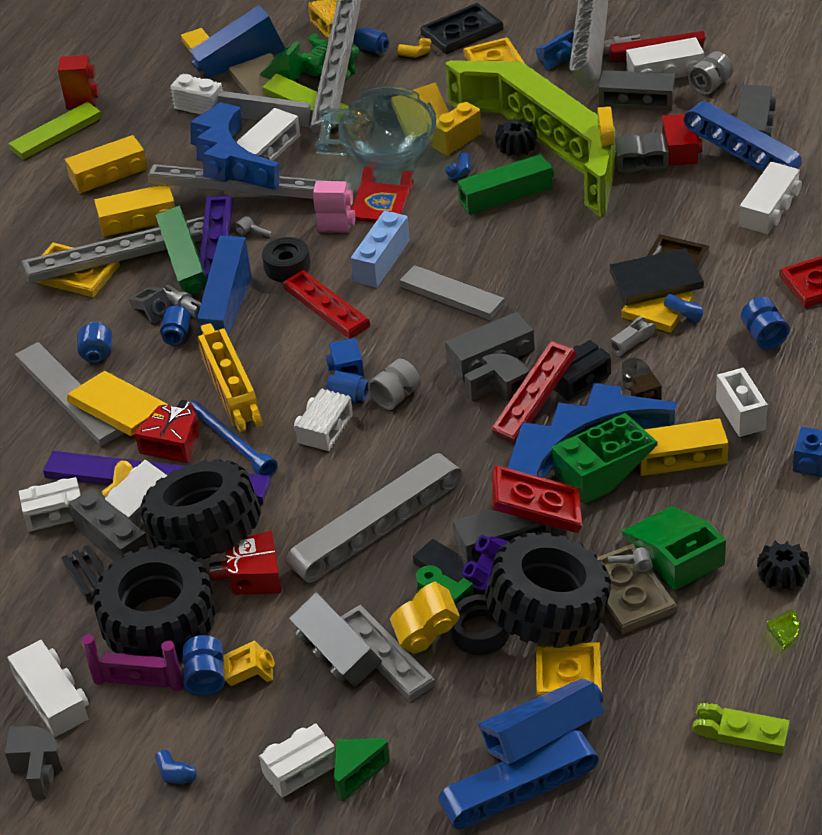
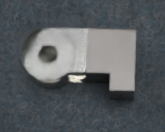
(640, 379)

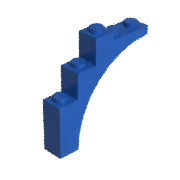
(221, 153)
(533, 446)

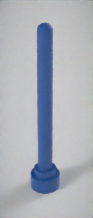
(261, 463)

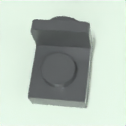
(152, 301)

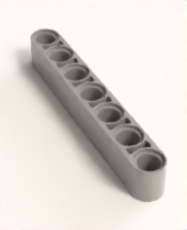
(588, 41)
(373, 517)

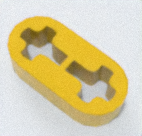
(605, 126)

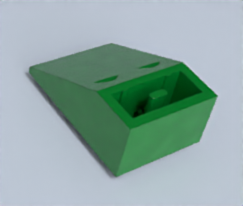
(601, 456)
(679, 545)

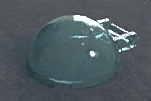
(380, 129)

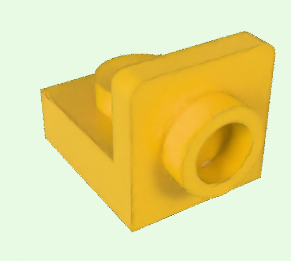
(248, 662)

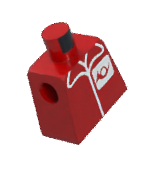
(250, 566)

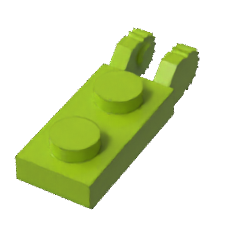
(741, 728)

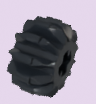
(516, 137)
(783, 566)

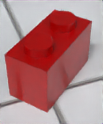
(77, 81)
(681, 142)

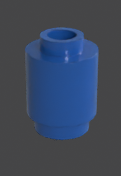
(371, 40)
(175, 325)
(348, 384)

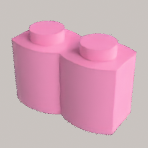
(332, 207)

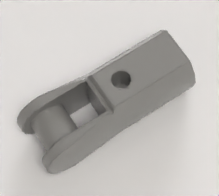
(628, 338)

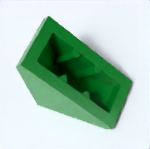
(286, 64)
(357, 762)

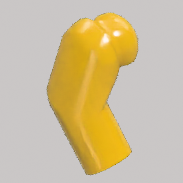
(415, 51)

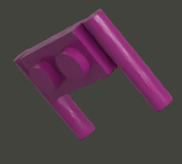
(134, 669)

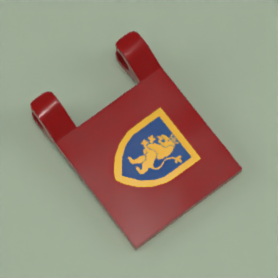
(379, 197)

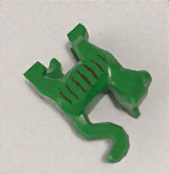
(314, 60)

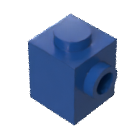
(345, 357)
(808, 452)

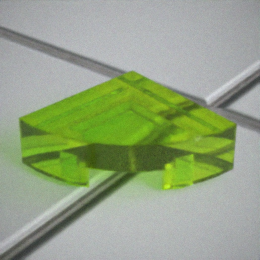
(784, 628)

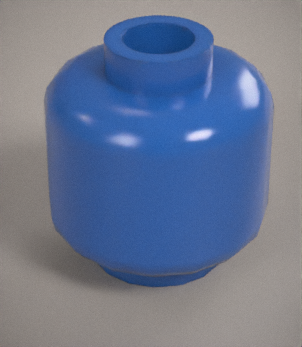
(94, 342)

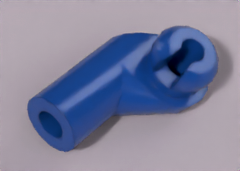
(463, 168)
(691, 310)
(172, 771)

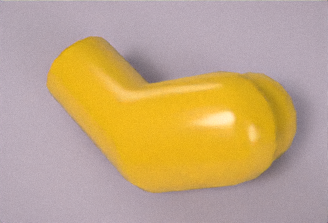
(121, 471)

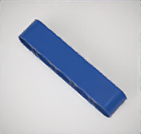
(739, 137)
(514, 783)

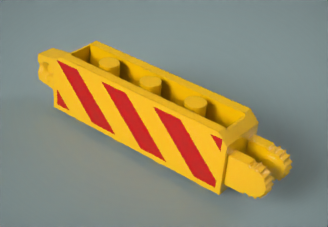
(229, 377)

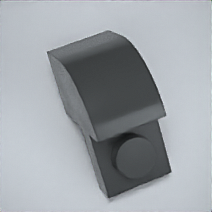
(498, 373)
(34, 752)

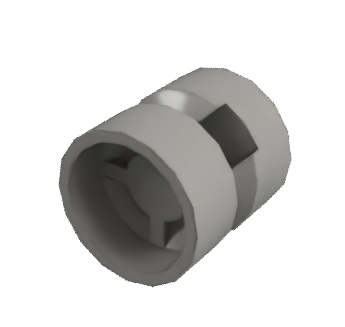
(710, 73)
(395, 384)

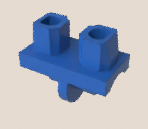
(556, 50)

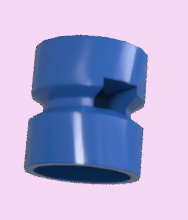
(765, 323)
(203, 665)

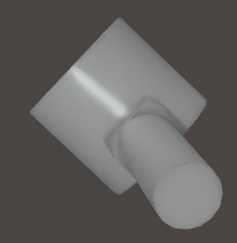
(246, 225)
(640, 557)

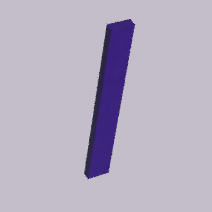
(101, 470)

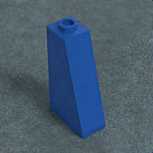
(237, 43)
(226, 284)
(541, 720)

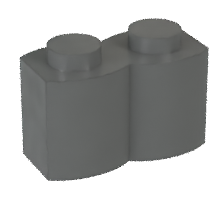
(641, 152)

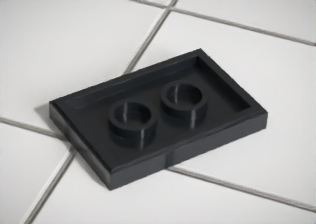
(461, 28)
(656, 276)

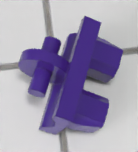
(480, 572)

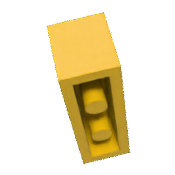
(106, 164)
(133, 209)
(686, 447)

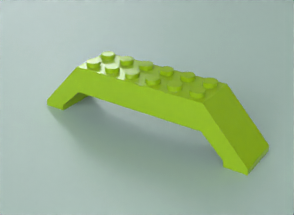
(559, 119)

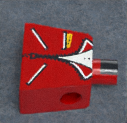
(169, 432)

